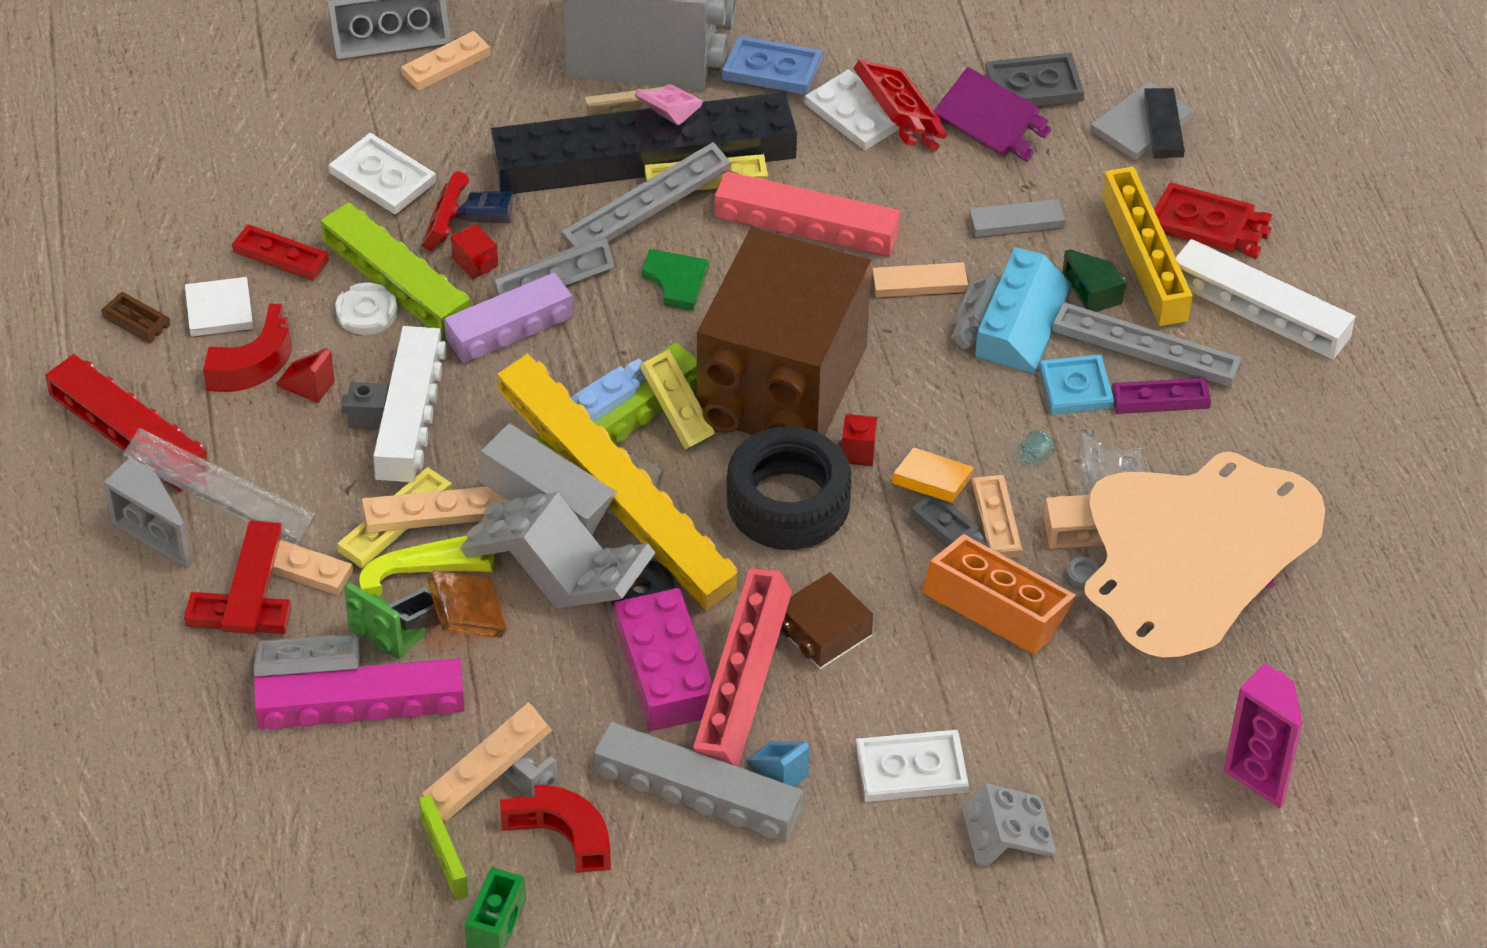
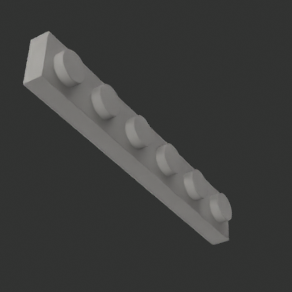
(650, 197)
(1147, 344)

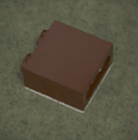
(826, 620)

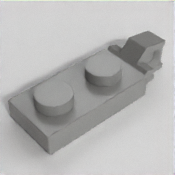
(973, 310)

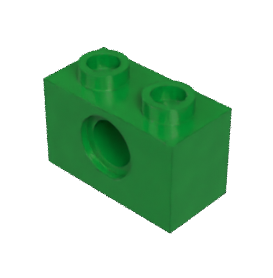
(495, 910)

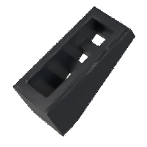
(416, 610)

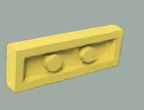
(676, 399)

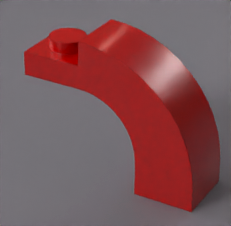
(252, 363)
(566, 814)

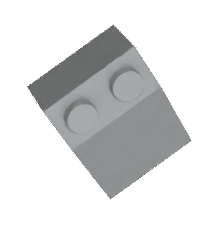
(146, 511)

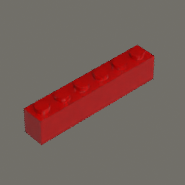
(110, 408)

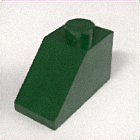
(1094, 280)

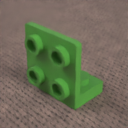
(378, 623)

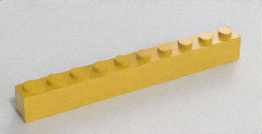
(638, 502)

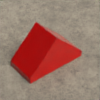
(309, 376)

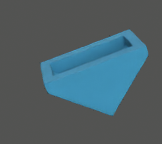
(782, 761)

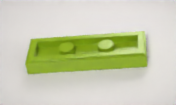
(443, 847)

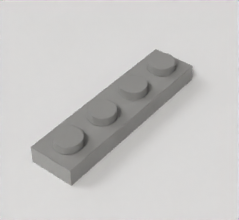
(568, 265)

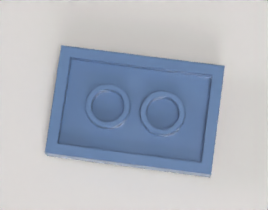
(772, 65)

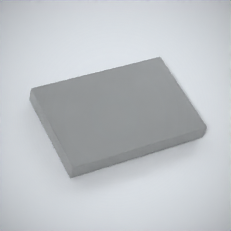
(1127, 124)
(307, 655)

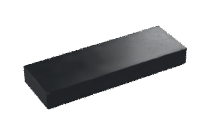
(1164, 123)

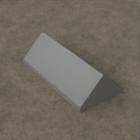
(523, 467)

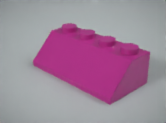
(1265, 734)

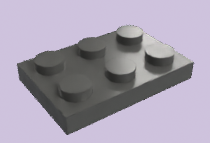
(1039, 78)

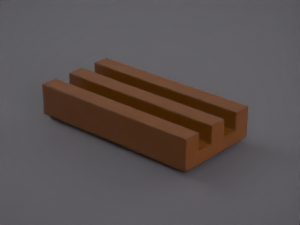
(131, 320)

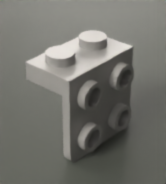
(1006, 819)

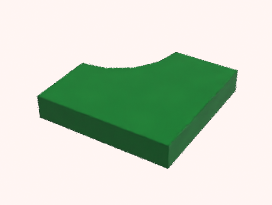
(677, 276)

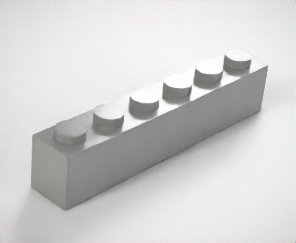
(698, 782)

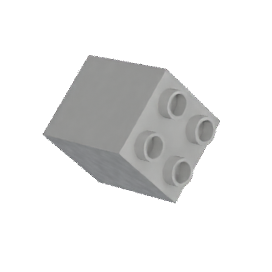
(647, 40)

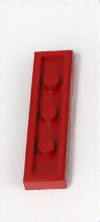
(252, 577)

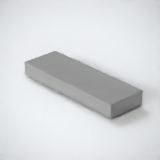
(1016, 218)

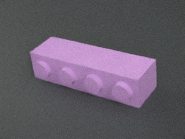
(508, 317)

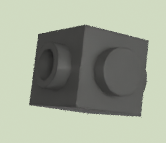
(365, 404)

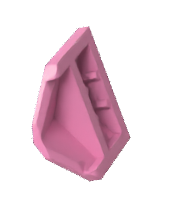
(670, 102)

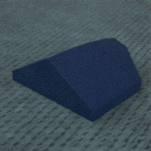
(487, 207)

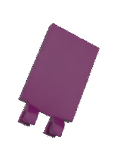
(991, 114)

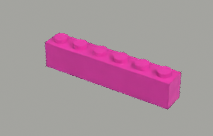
(359, 694)

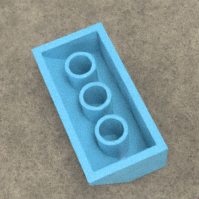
(1022, 312)

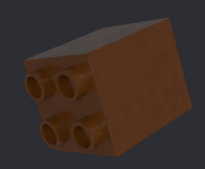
(782, 335)

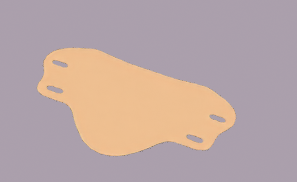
(1196, 548)

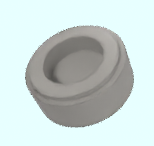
(1080, 570)

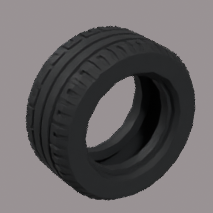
(788, 452)

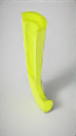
(428, 557)

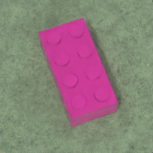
(663, 658)

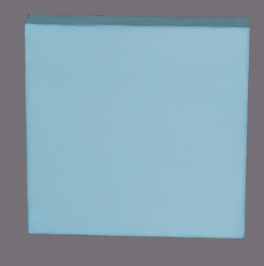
(1076, 384)

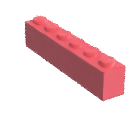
(807, 213)
(743, 666)

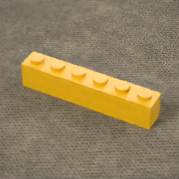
(1147, 246)

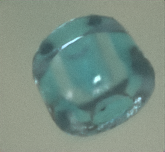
(1037, 447)

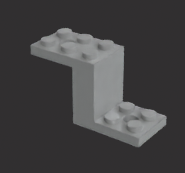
(557, 550)

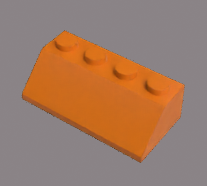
(997, 593)

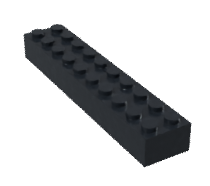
(622, 143)

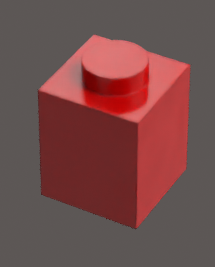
(474, 251)
(859, 439)

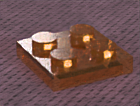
(466, 604)

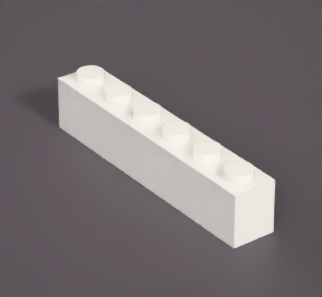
(1265, 300)
(408, 404)

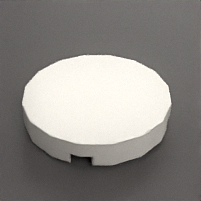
(366, 309)

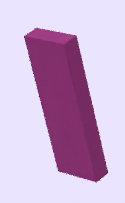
(1161, 395)

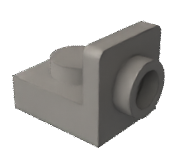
(526, 774)

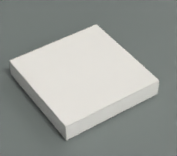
(219, 306)

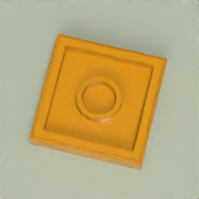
(932, 475)

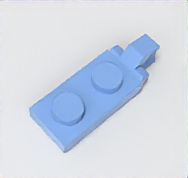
(610, 390)

